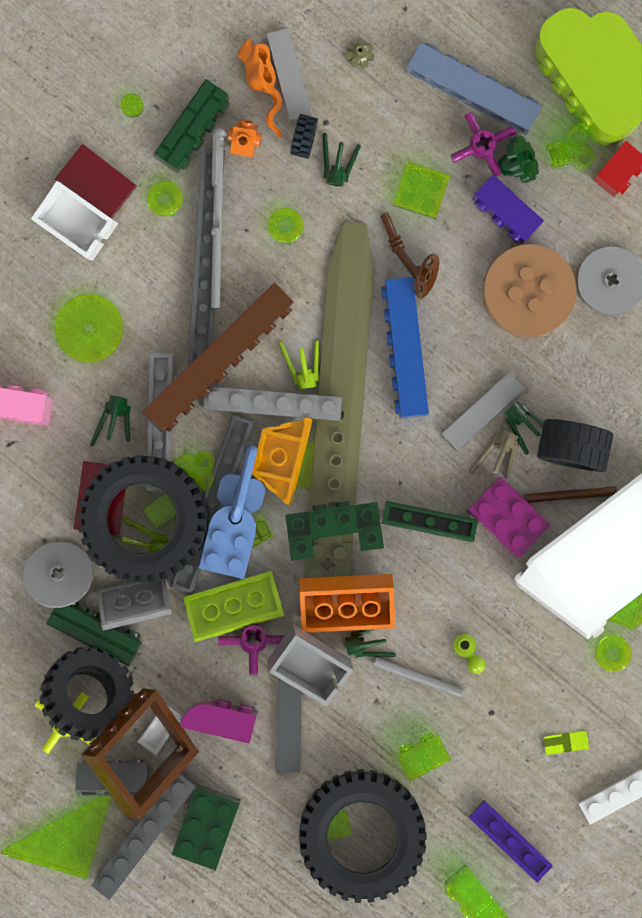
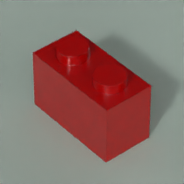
(620, 169)

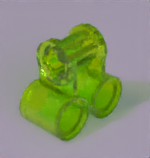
(570, 150)

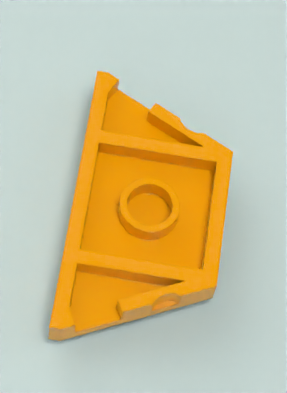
(281, 457)

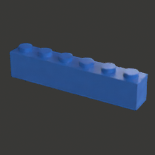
(406, 347)

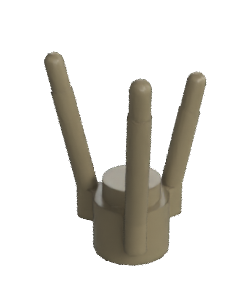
(505, 442)

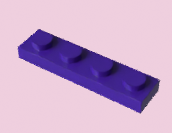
(510, 841)

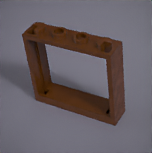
(163, 777)

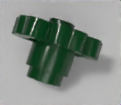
(519, 160)

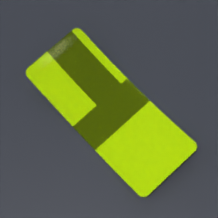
(566, 742)

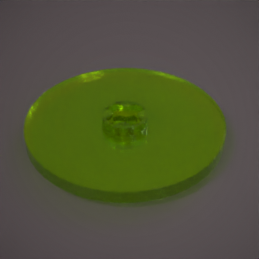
(86, 310)

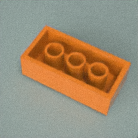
(347, 603)

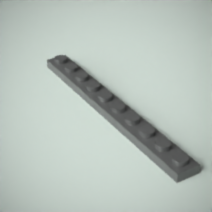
(201, 312)

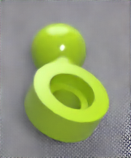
(475, 663)

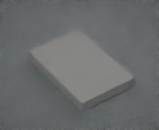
(133, 603)

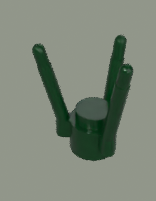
(335, 175)
(115, 408)
(519, 414)
(357, 645)

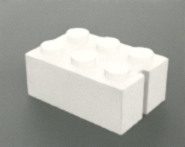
(74, 221)

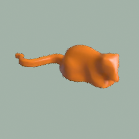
(261, 76)

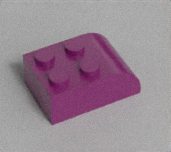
(221, 719)

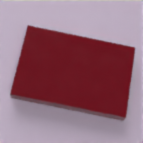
(96, 181)
(116, 508)

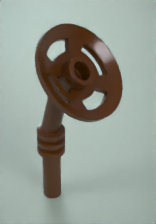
(426, 273)

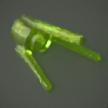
(154, 545)

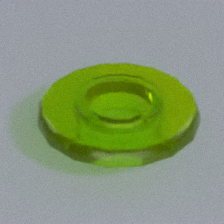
(165, 187)
(285, 214)
(623, 659)

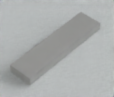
(288, 74)
(482, 411)

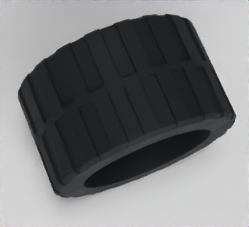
(575, 445)

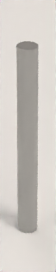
(418, 677)

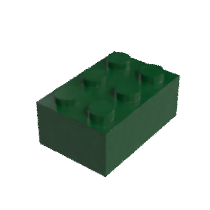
(206, 827)

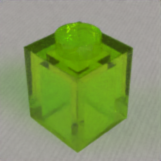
(160, 511)

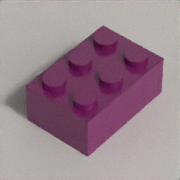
(508, 517)

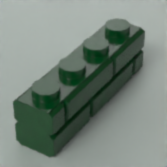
(191, 126)
(429, 521)
(87, 628)

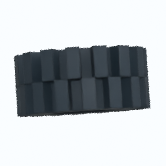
(304, 136)

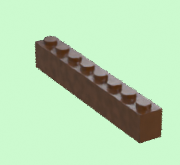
(218, 357)

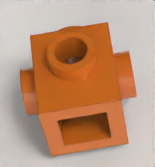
(241, 145)

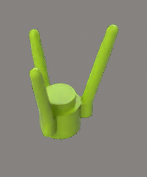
(306, 378)

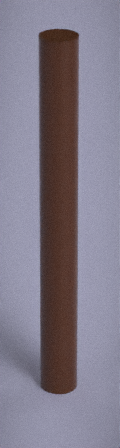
(570, 494)

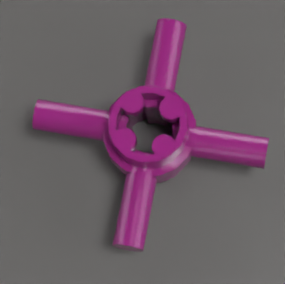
(480, 152)
(252, 649)

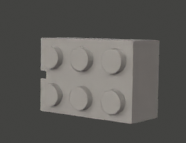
(309, 665)

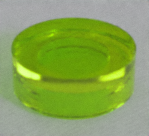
(132, 105)

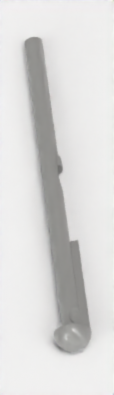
(217, 181)

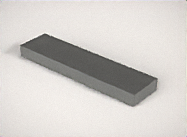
(289, 728)

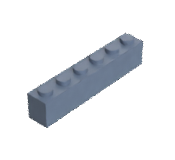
(473, 88)

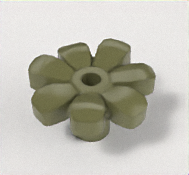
(360, 53)

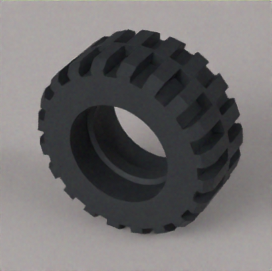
(96, 665)

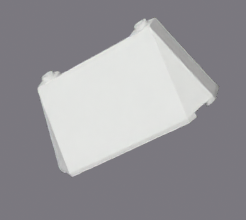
(591, 565)

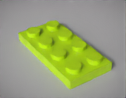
(233, 606)

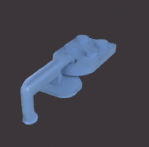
(227, 543)

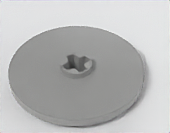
(594, 286)
(55, 591)

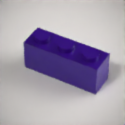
(507, 210)

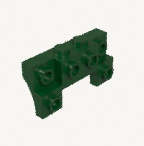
(331, 522)

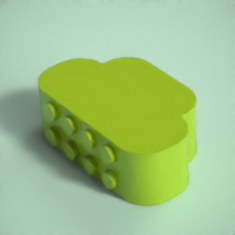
(595, 70)

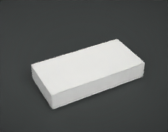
(156, 734)

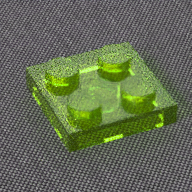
(421, 190)

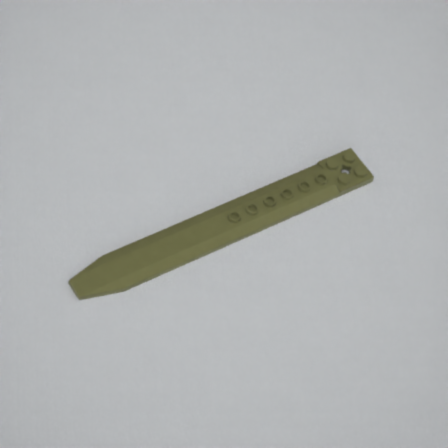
(342, 376)

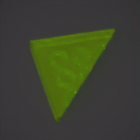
(67, 842)

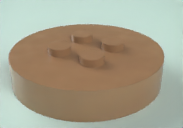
(529, 291)

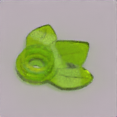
(192, 464)

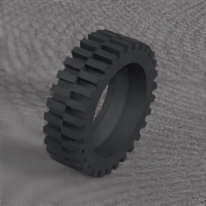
(189, 524)
(352, 789)

